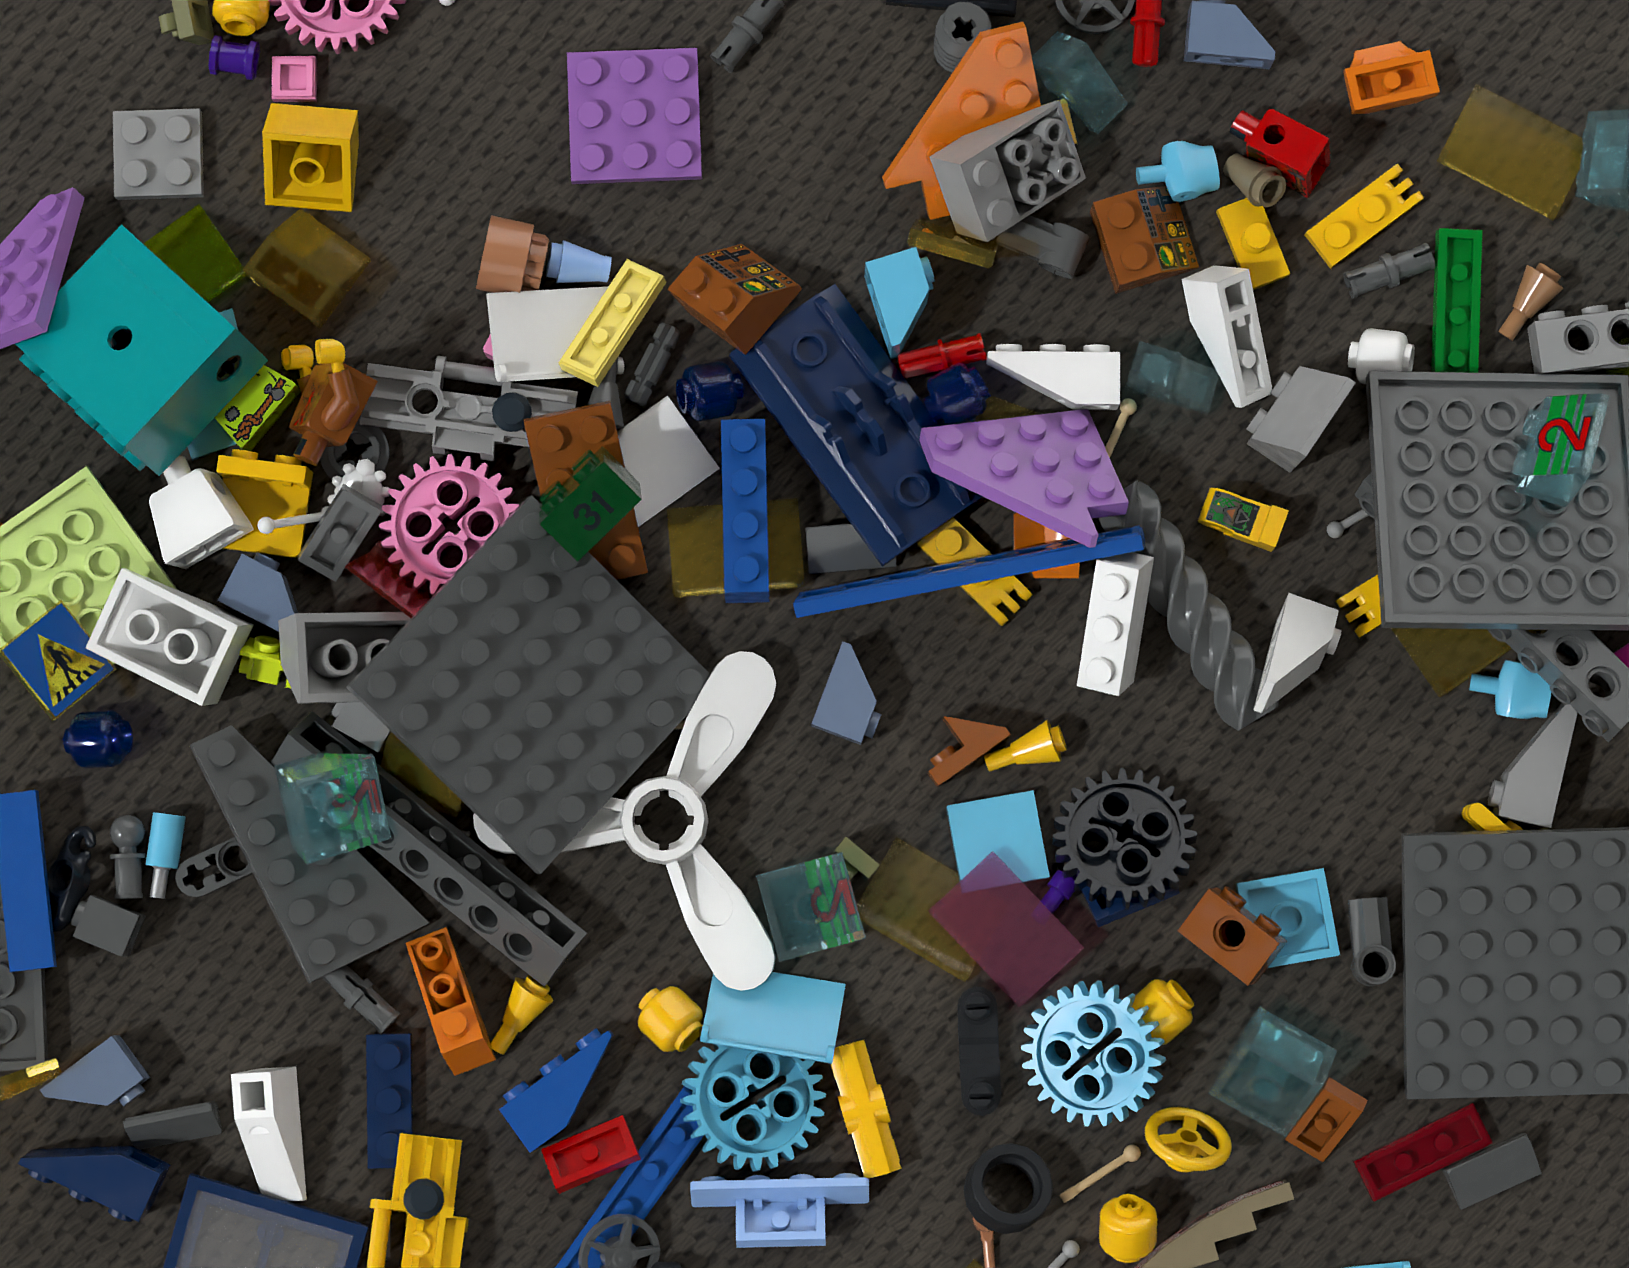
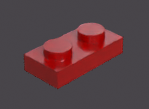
(590, 1154)

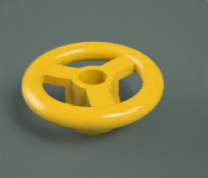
(1185, 1147)

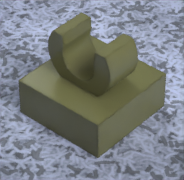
(189, 21)
(856, 859)

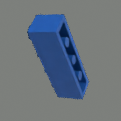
(745, 511)

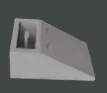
(1007, 171)

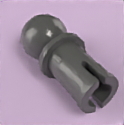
(127, 834)

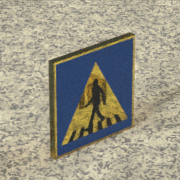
(54, 660)

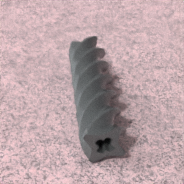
(1195, 617)

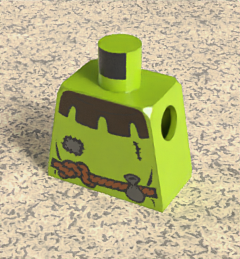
(257, 407)

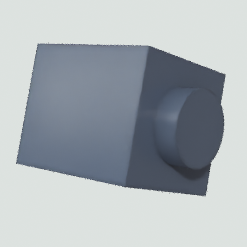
(1224, 36)
(259, 591)
(847, 700)
(101, 1077)

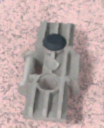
(459, 419)

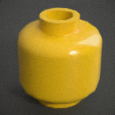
(241, 16)
(1167, 1005)
(670, 1019)
(1128, 1228)

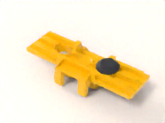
(426, 1192)

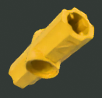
(864, 1110)

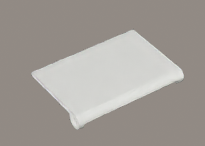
(536, 329)
(663, 457)

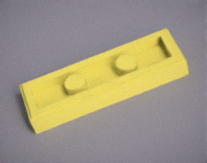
(612, 322)

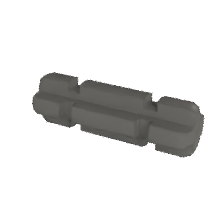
(652, 364)

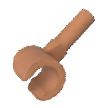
(987, 1238)

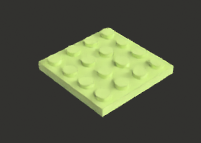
(67, 551)

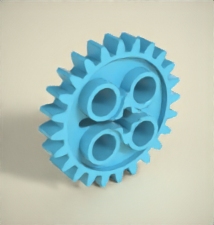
(1118, 1084)
(773, 1132)

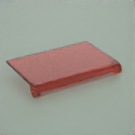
(385, 579)

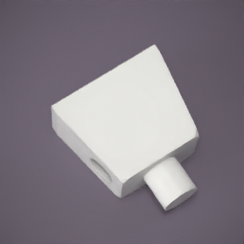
(195, 515)

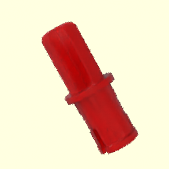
(1146, 32)
(941, 356)

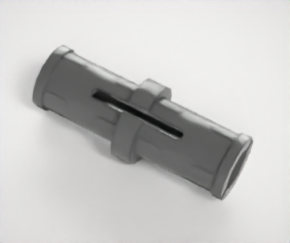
(745, 32)
(1389, 270)
(361, 996)

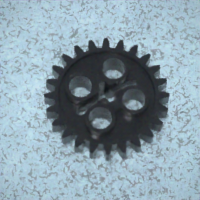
(1104, 870)

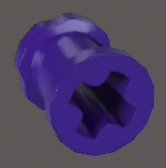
(234, 57)

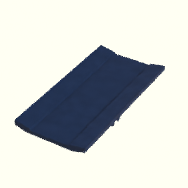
(853, 422)

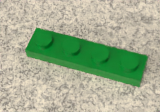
(1456, 300)

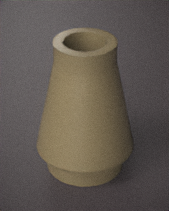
(1257, 181)

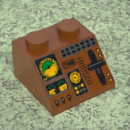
(1142, 237)
(734, 294)

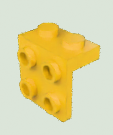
(271, 491)

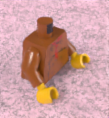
(330, 397)

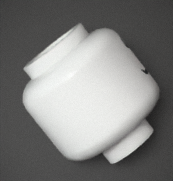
(1380, 352)

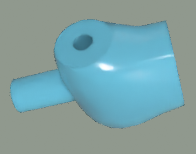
(1185, 169)
(1516, 691)

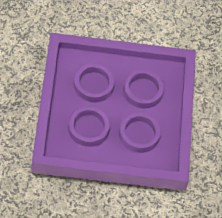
(634, 115)

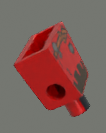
(1300, 151)

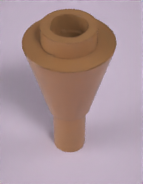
(1535, 291)

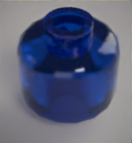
(709, 391)
(956, 394)
(98, 739)

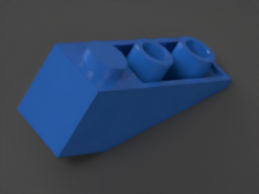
(550, 1103)

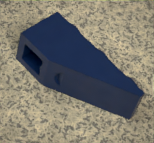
(113, 1176)

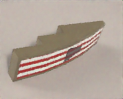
(1195, 1242)

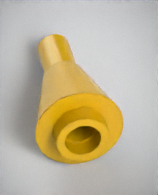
(1037, 746)
(524, 1005)

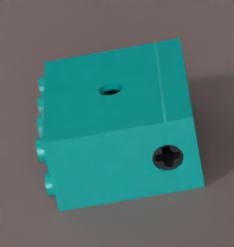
(139, 353)

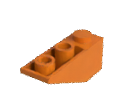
(450, 1002)

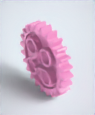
(325, 29)
(422, 497)

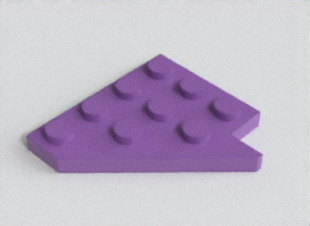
(34, 265)
(1034, 465)

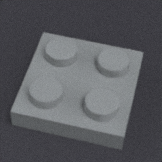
(158, 154)

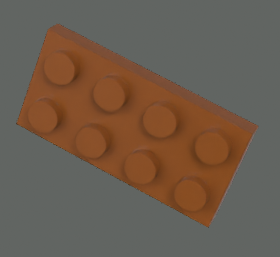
(556, 444)

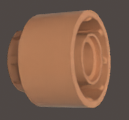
(512, 257)

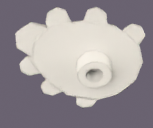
(364, 480)

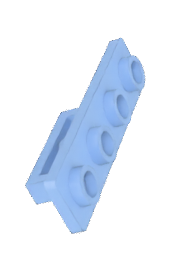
(780, 1209)

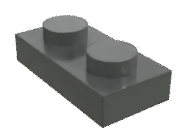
(339, 532)

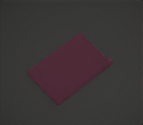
(1006, 929)

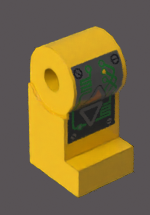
(1243, 518)

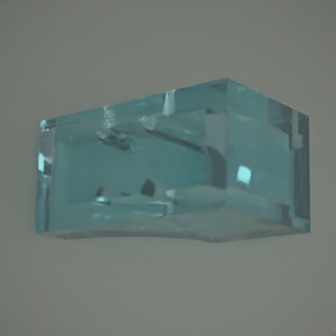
(1077, 76)
(1171, 378)

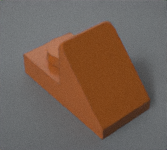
(975, 740)
(1326, 1119)

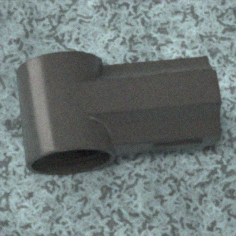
(1052, 246)
(1370, 935)

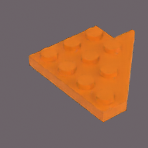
(986, 87)

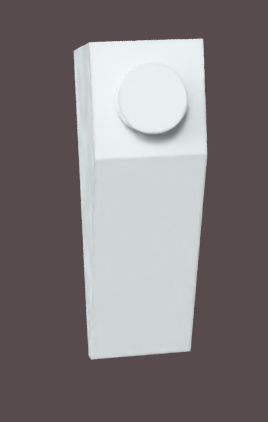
(1228, 326)
(1297, 647)

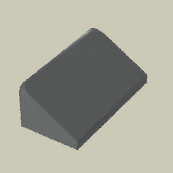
(839, 550)
(173, 1125)
(1492, 1170)

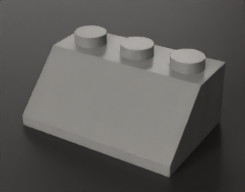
(330, 649)

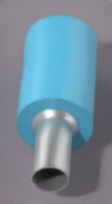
(164, 849)

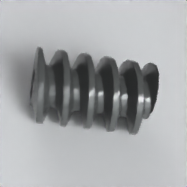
(961, 21)

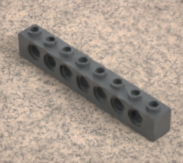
(1569, 684)
(454, 867)

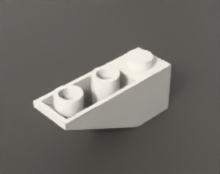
(1071, 378)
(271, 1129)

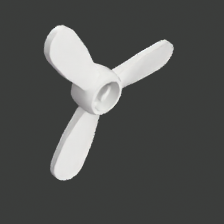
(709, 899)

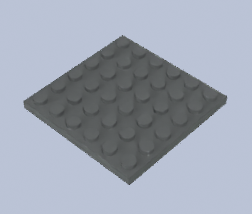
(1455, 532)
(531, 686)
(1515, 963)

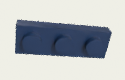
(388, 1096)

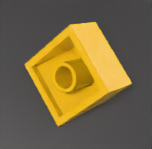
(310, 157)

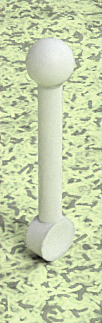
(267, 525)

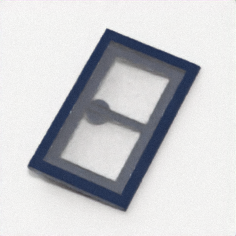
(247, 1229)

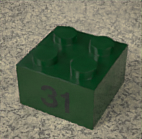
(588, 502)

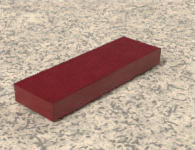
(1422, 1152)

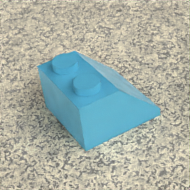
(899, 294)

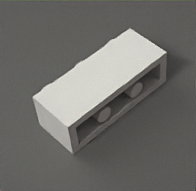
(1115, 622)

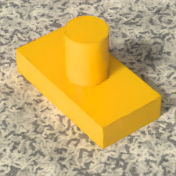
(1253, 242)

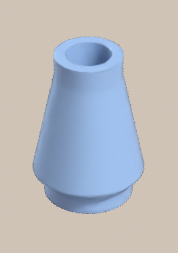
(576, 264)

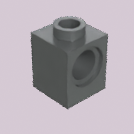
(107, 925)

